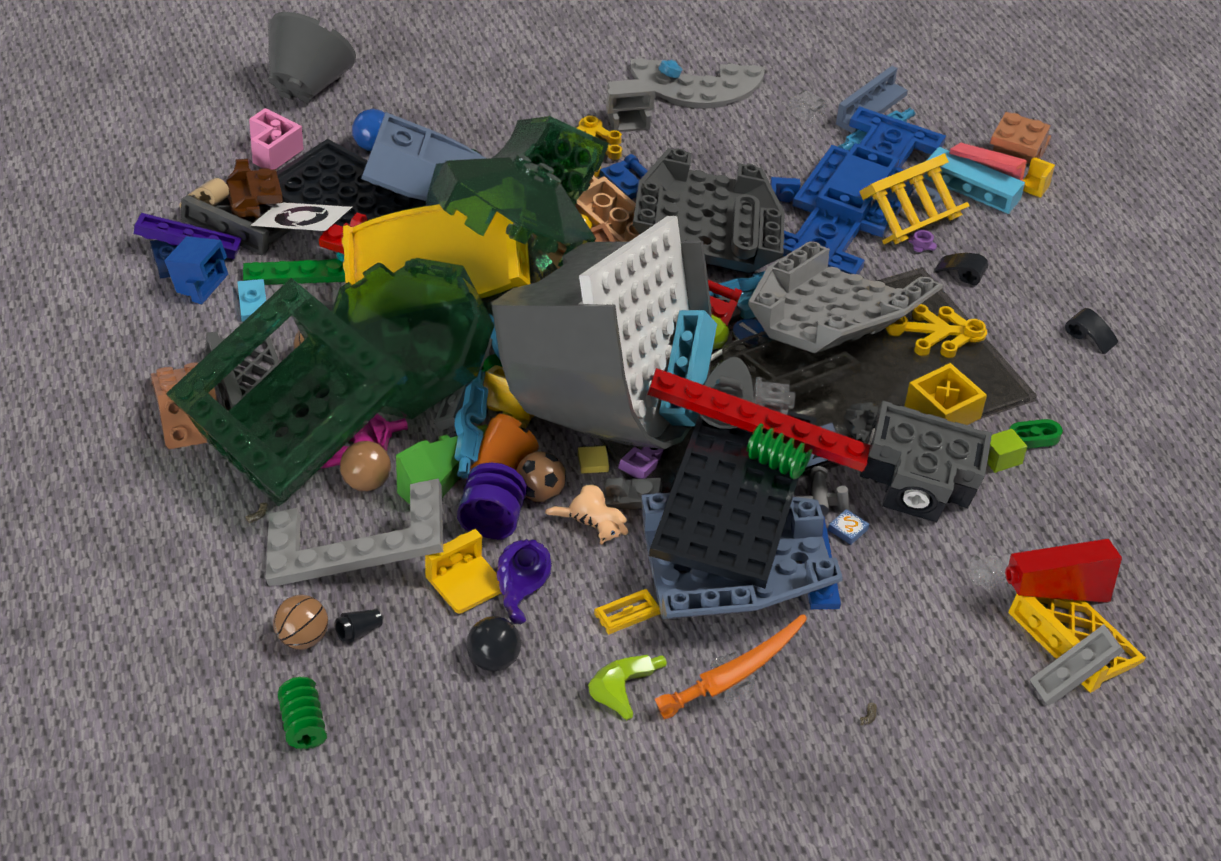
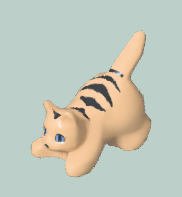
(591, 510)

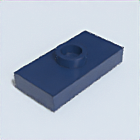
(161, 251)

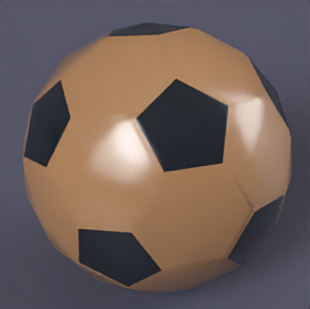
(543, 476)

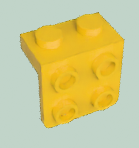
(462, 573)

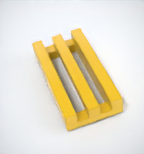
(630, 614)

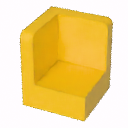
(1038, 177)

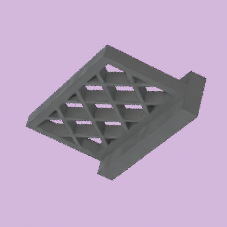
(220, 220)
(228, 388)

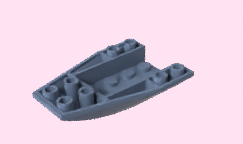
(407, 156)

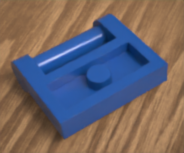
(622, 177)

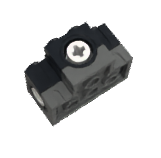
(925, 460)

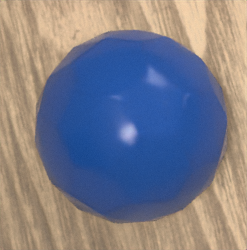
(366, 127)

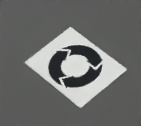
(301, 216)

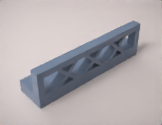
(875, 96)

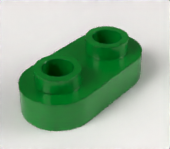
(1038, 432)

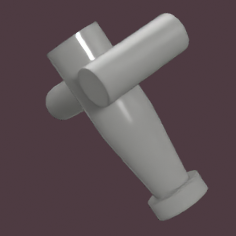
(820, 492)

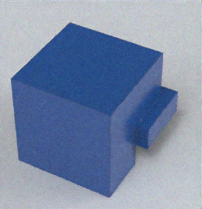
(197, 267)

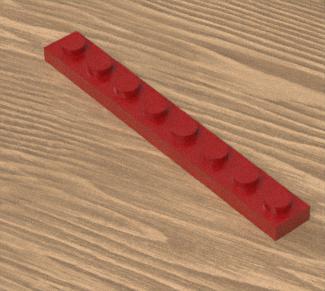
(749, 415)

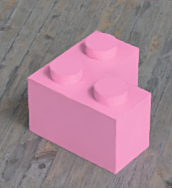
(274, 139)

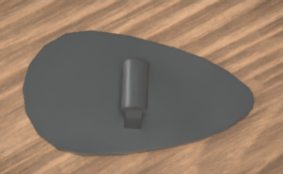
(732, 378)

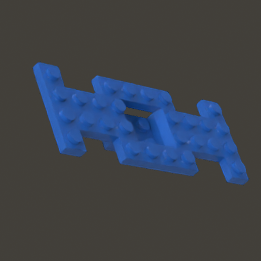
(835, 184)

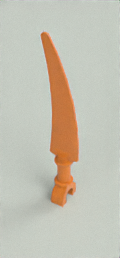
(730, 673)

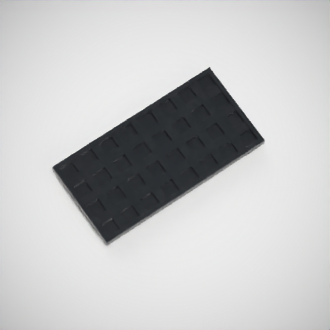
(725, 507)

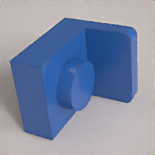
(785, 188)

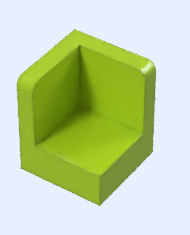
(1006, 450)

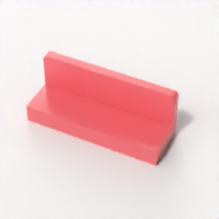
(1001, 162)

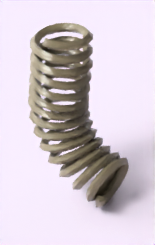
(259, 512)
(869, 714)

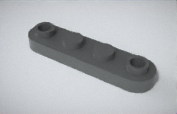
(745, 226)

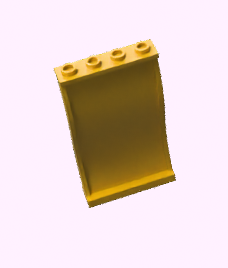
(432, 234)

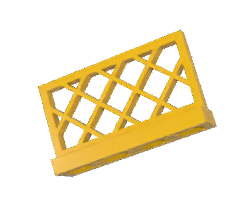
(1057, 639)

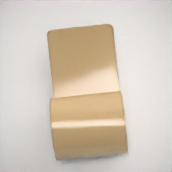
(211, 192)

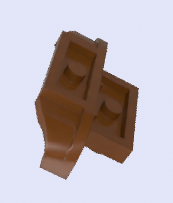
(252, 189)

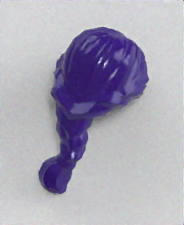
(520, 572)

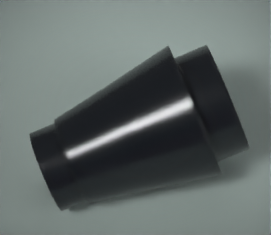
(357, 624)

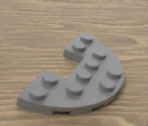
(733, 85)

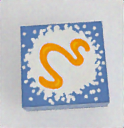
(848, 527)

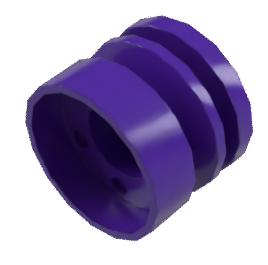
(492, 500)

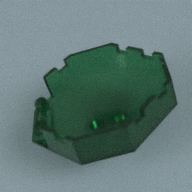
(519, 192)
(424, 323)

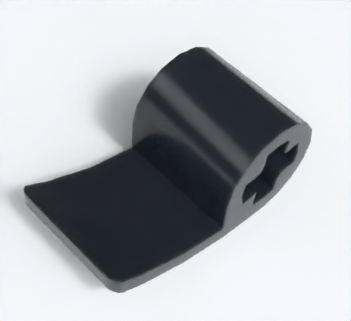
(969, 265)
(1090, 323)

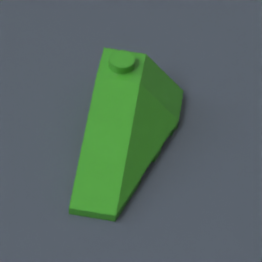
(428, 462)

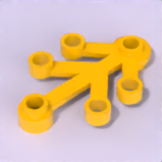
(593, 126)
(966, 331)

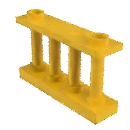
(915, 176)

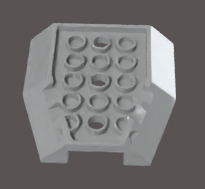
(822, 307)

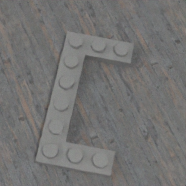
(289, 565)

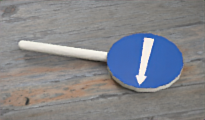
(743, 329)

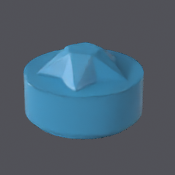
(670, 68)

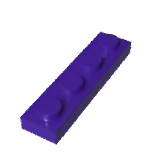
(174, 233)

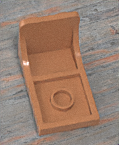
(176, 425)

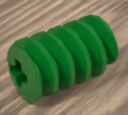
(777, 452)
(301, 713)

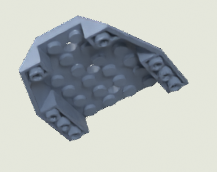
(709, 594)

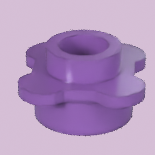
(922, 241)

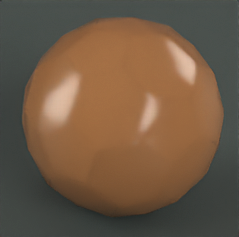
(365, 466)

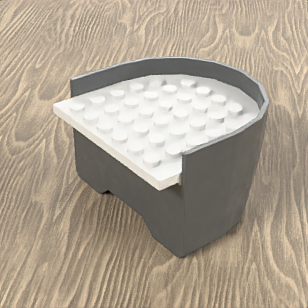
(596, 331)

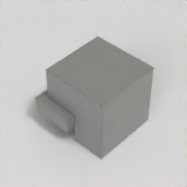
(629, 105)

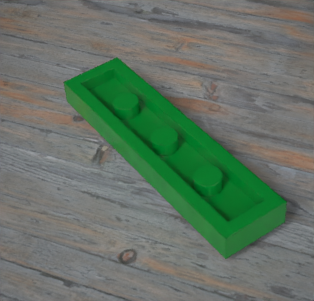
(301, 271)

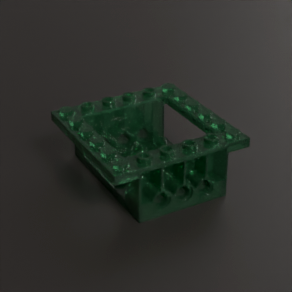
(329, 358)

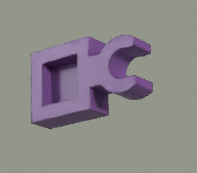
(640, 462)

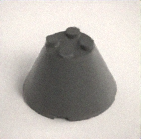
(305, 55)

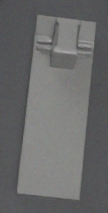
(1076, 665)

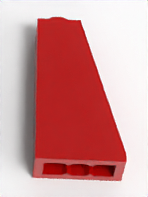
(1066, 572)

